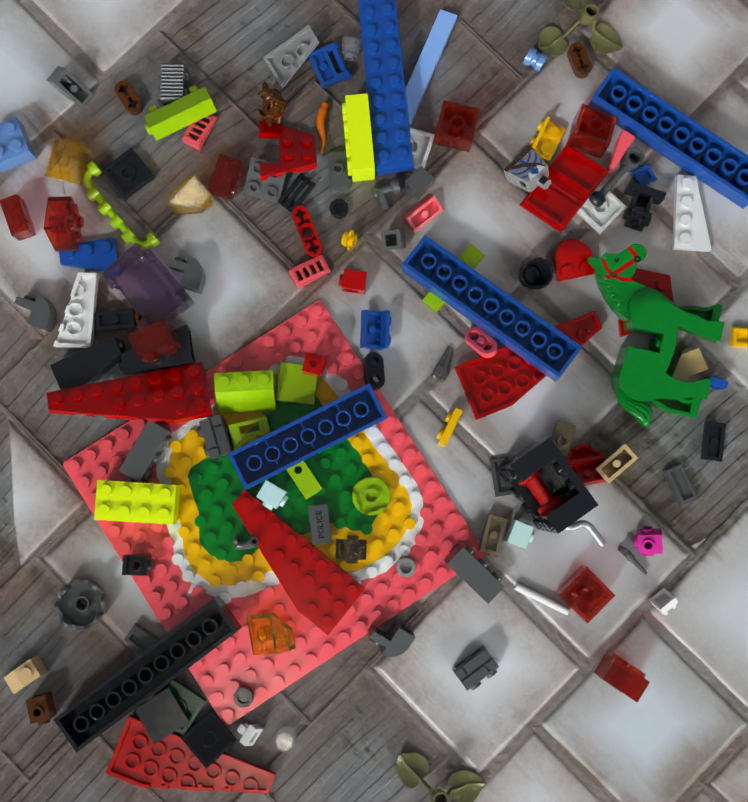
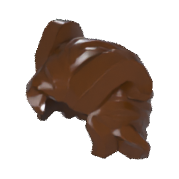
(273, 105)

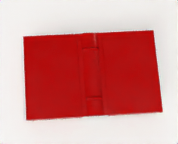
(572, 182)

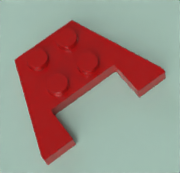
(296, 151)
(653, 280)

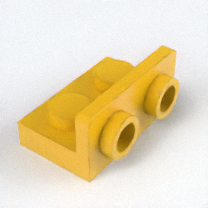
(547, 139)

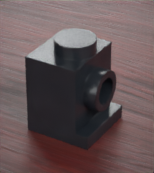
(145, 561)

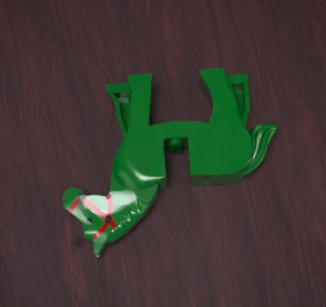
(640, 373)

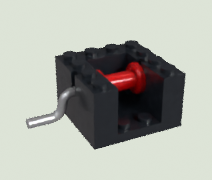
(549, 489)

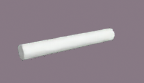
(541, 598)

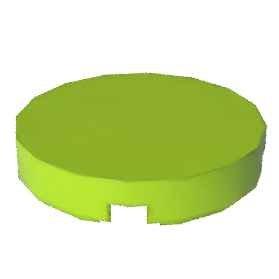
(371, 496)

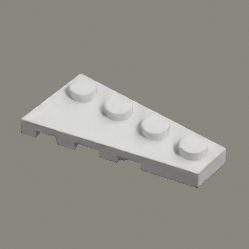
(689, 220)
(79, 320)

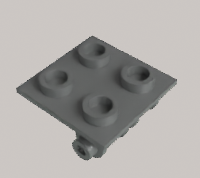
(268, 189)

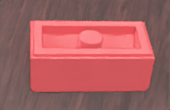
(422, 212)

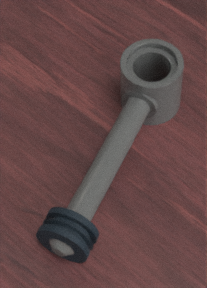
(597, 198)

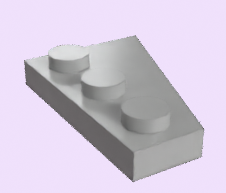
(291, 54)

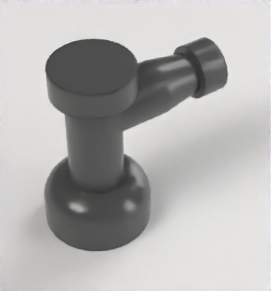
(381, 192)

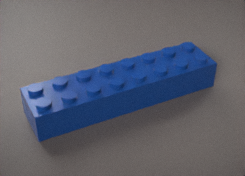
(307, 436)

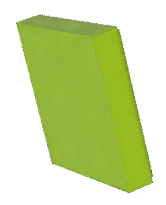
(295, 386)

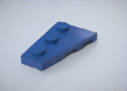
(91, 255)

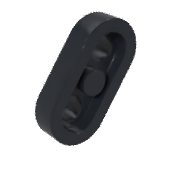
(374, 370)

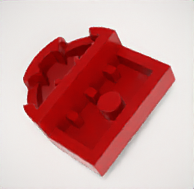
(571, 259)
(584, 461)

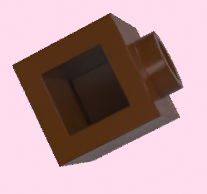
(41, 708)

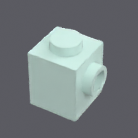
(272, 495)
(520, 533)

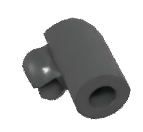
(247, 544)

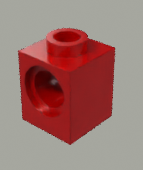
(353, 281)
(314, 364)

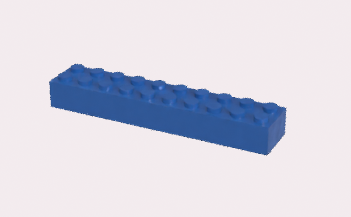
(386, 86)
(674, 136)
(491, 308)

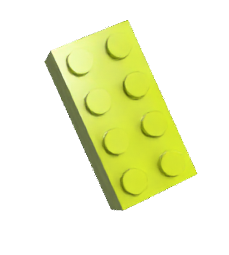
(358, 137)
(137, 502)

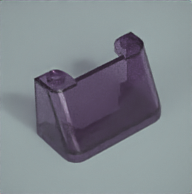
(147, 285)

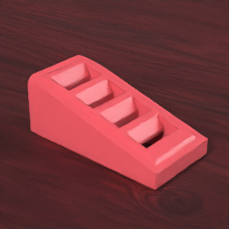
(198, 144)
(622, 144)
(306, 280)

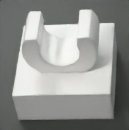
(663, 601)
(250, 733)

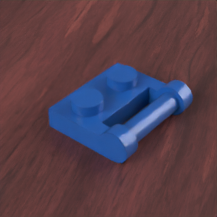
(324, 68)

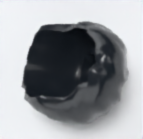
(535, 273)

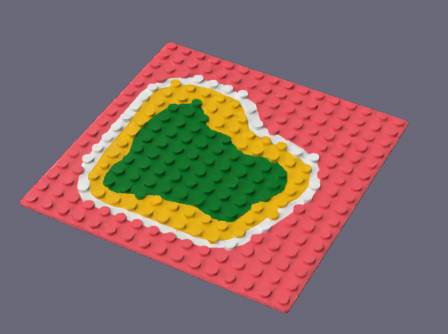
(200, 550)

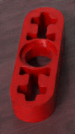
(297, 221)

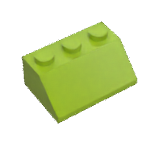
(245, 391)

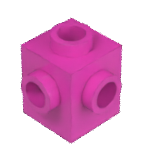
(649, 541)

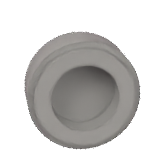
(405, 567)

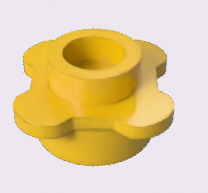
(349, 239)

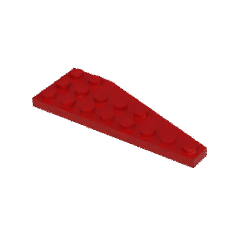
(506, 377)
(155, 396)
(309, 577)
(175, 766)

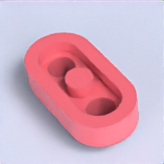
(482, 343)

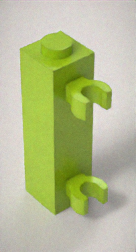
(179, 113)

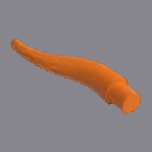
(320, 119)

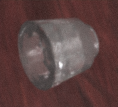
(350, 48)
(285, 738)

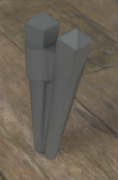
(442, 367)
(630, 557)

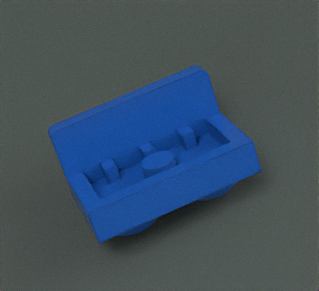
(375, 330)

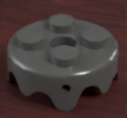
(67, 604)

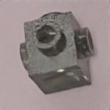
(351, 549)

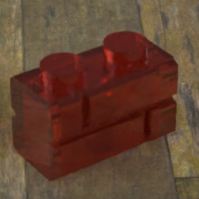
(225, 177)
(17, 217)

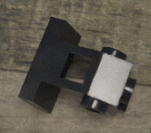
(642, 197)

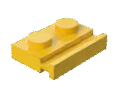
(445, 434)

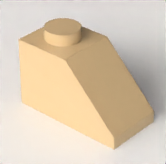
(687, 364)
(616, 463)
(25, 674)

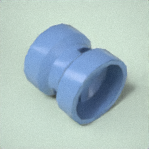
(535, 59)

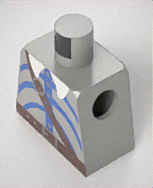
(528, 171)

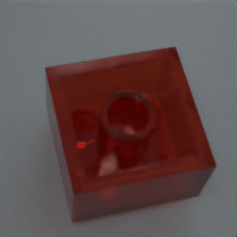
(456, 126)
(591, 131)
(63, 223)
(154, 341)
(585, 594)
(623, 678)

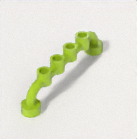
(105, 208)

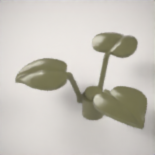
(602, 41)
(464, 784)

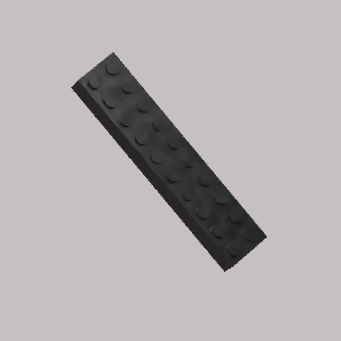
(147, 673)

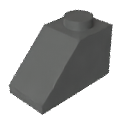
(70, 86)

